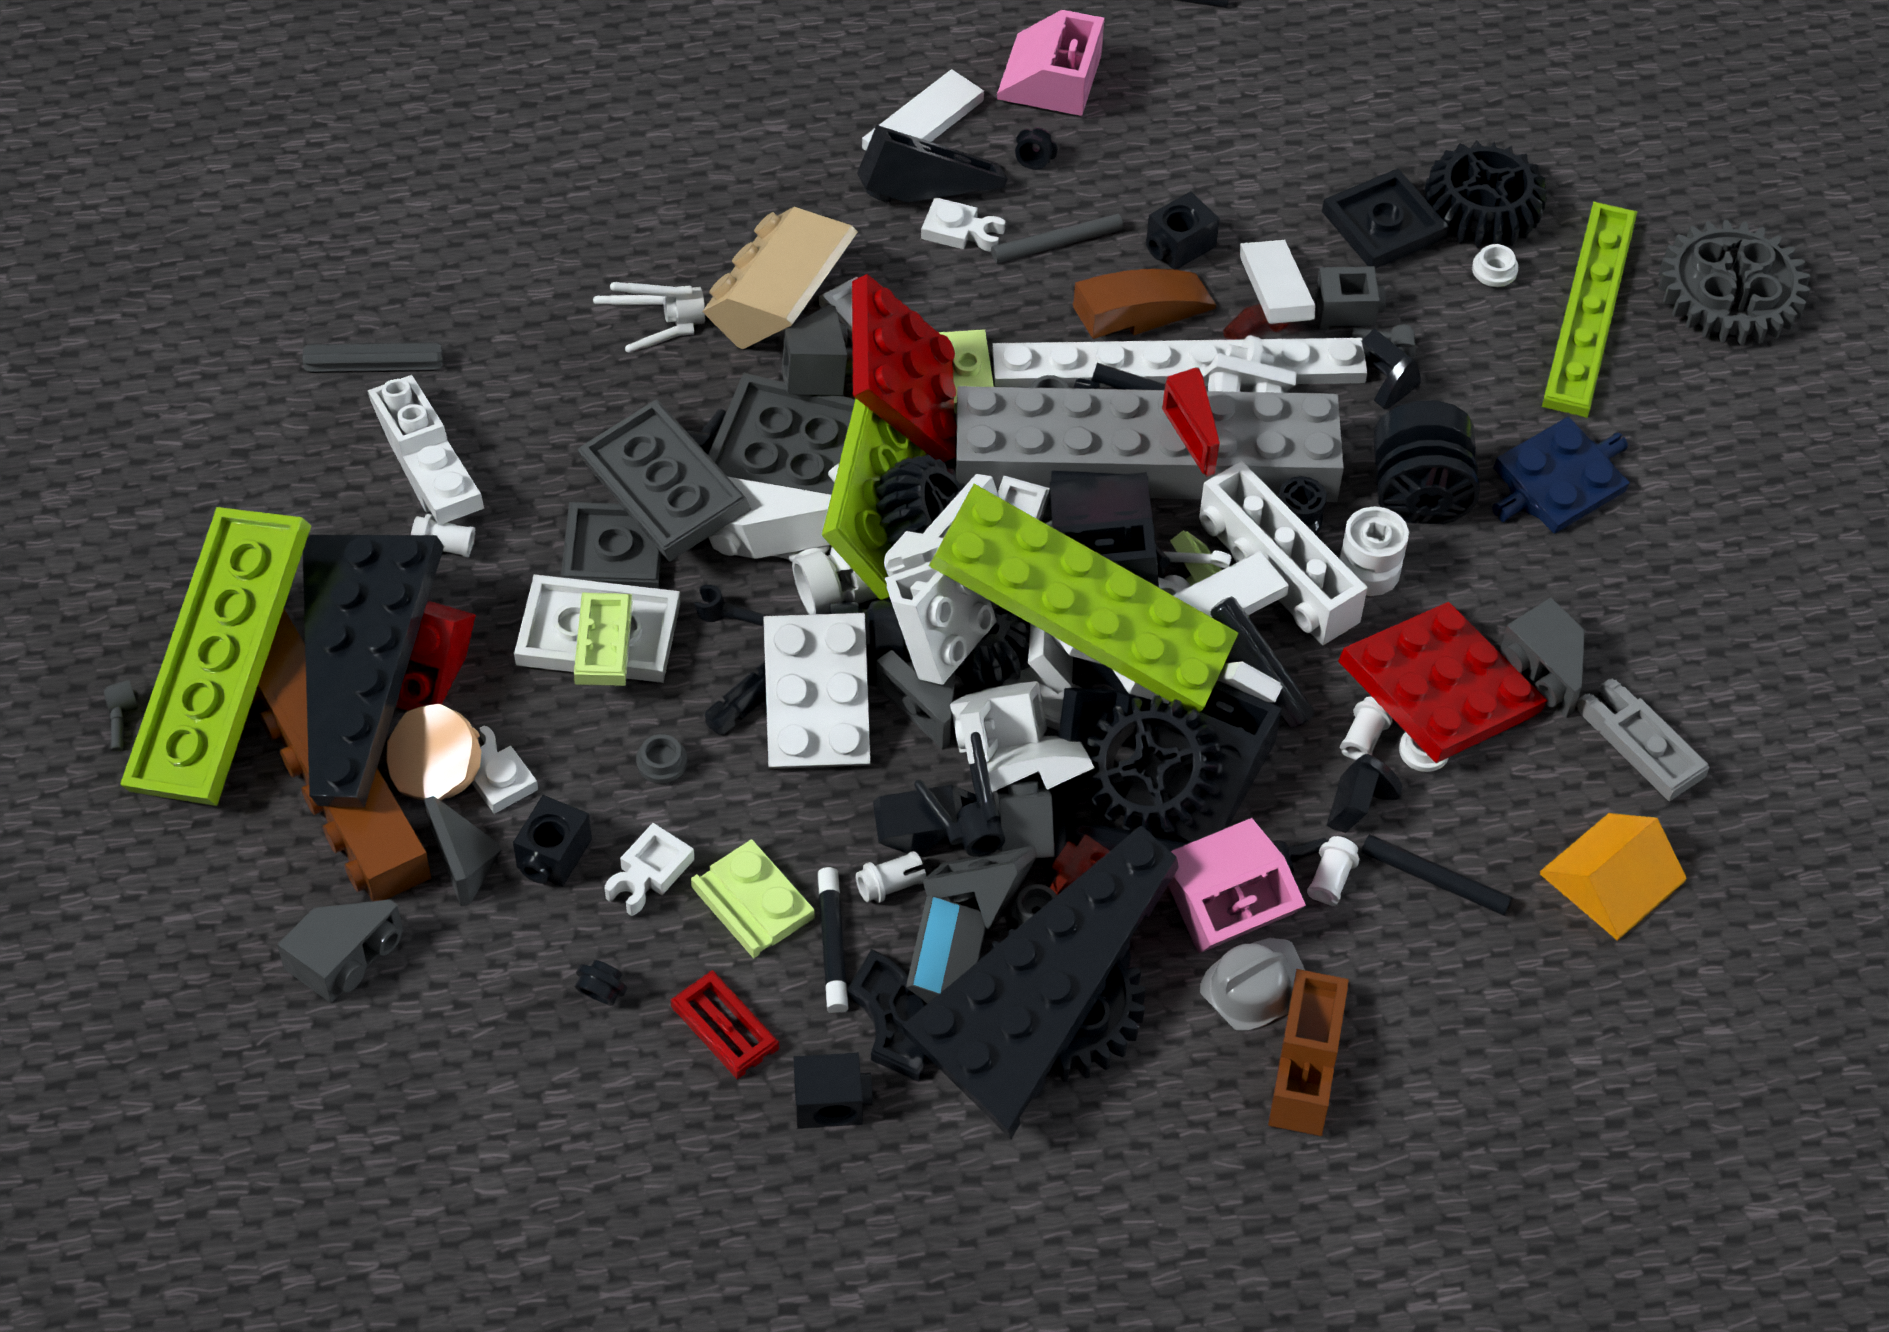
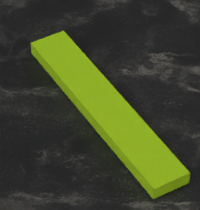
(1589, 310)

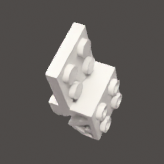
(934, 612)

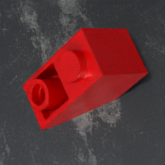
(436, 656)

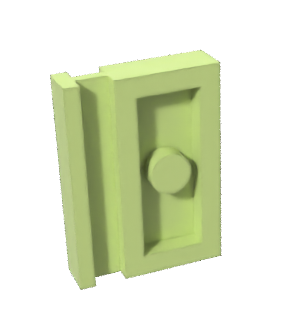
(753, 898)

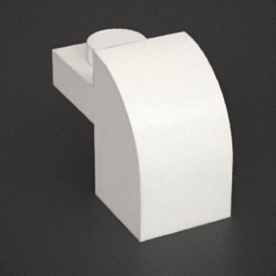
(1001, 716)

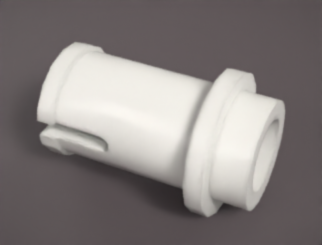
(454, 537)
(1365, 729)
(1337, 859)
(883, 879)

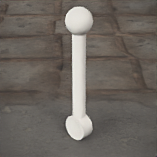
(1217, 558)

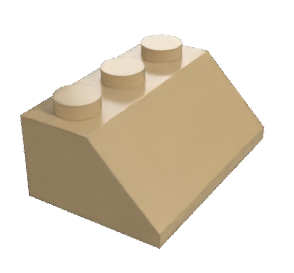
(776, 274)

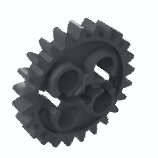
(1707, 287)

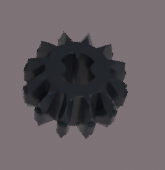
(998, 654)

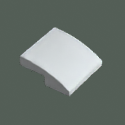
(1051, 757)

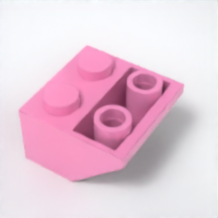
(1054, 63)
(1232, 885)

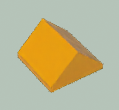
(1617, 871)

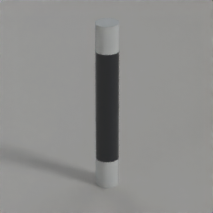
(832, 940)

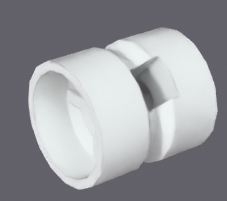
(1375, 547)
(820, 585)

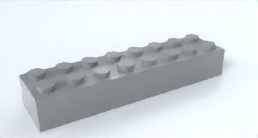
(1127, 432)

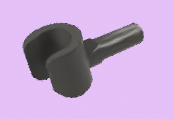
(1401, 336)
(119, 700)

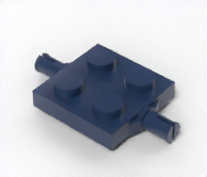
(1560, 475)

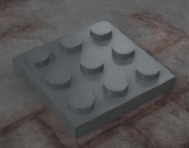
(782, 435)

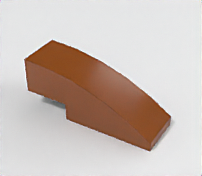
(1139, 300)
(1308, 1052)

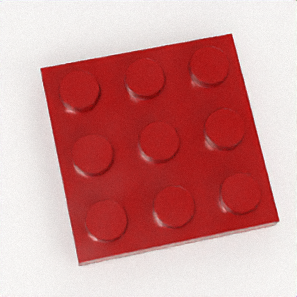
(903, 369)
(1442, 681)

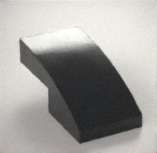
(1087, 706)

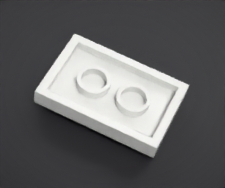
(552, 623)
(816, 690)

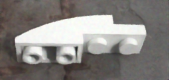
(424, 450)

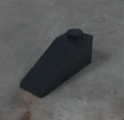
(921, 170)

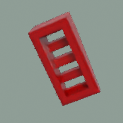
(1192, 418)

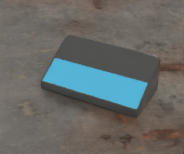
(945, 946)

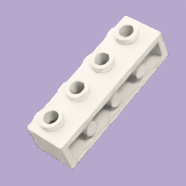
(1251, 519)

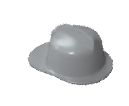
(1252, 983)

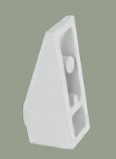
(778, 521)

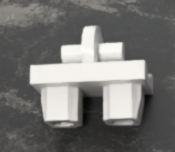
(1247, 370)

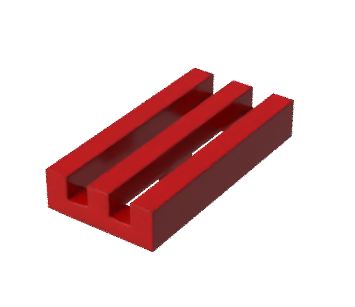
(750, 1055)

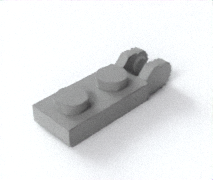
(1644, 739)

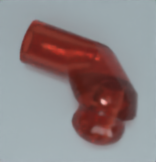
(1247, 322)

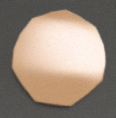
(433, 753)

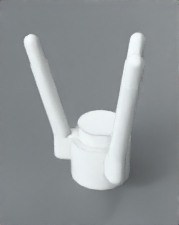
(680, 303)

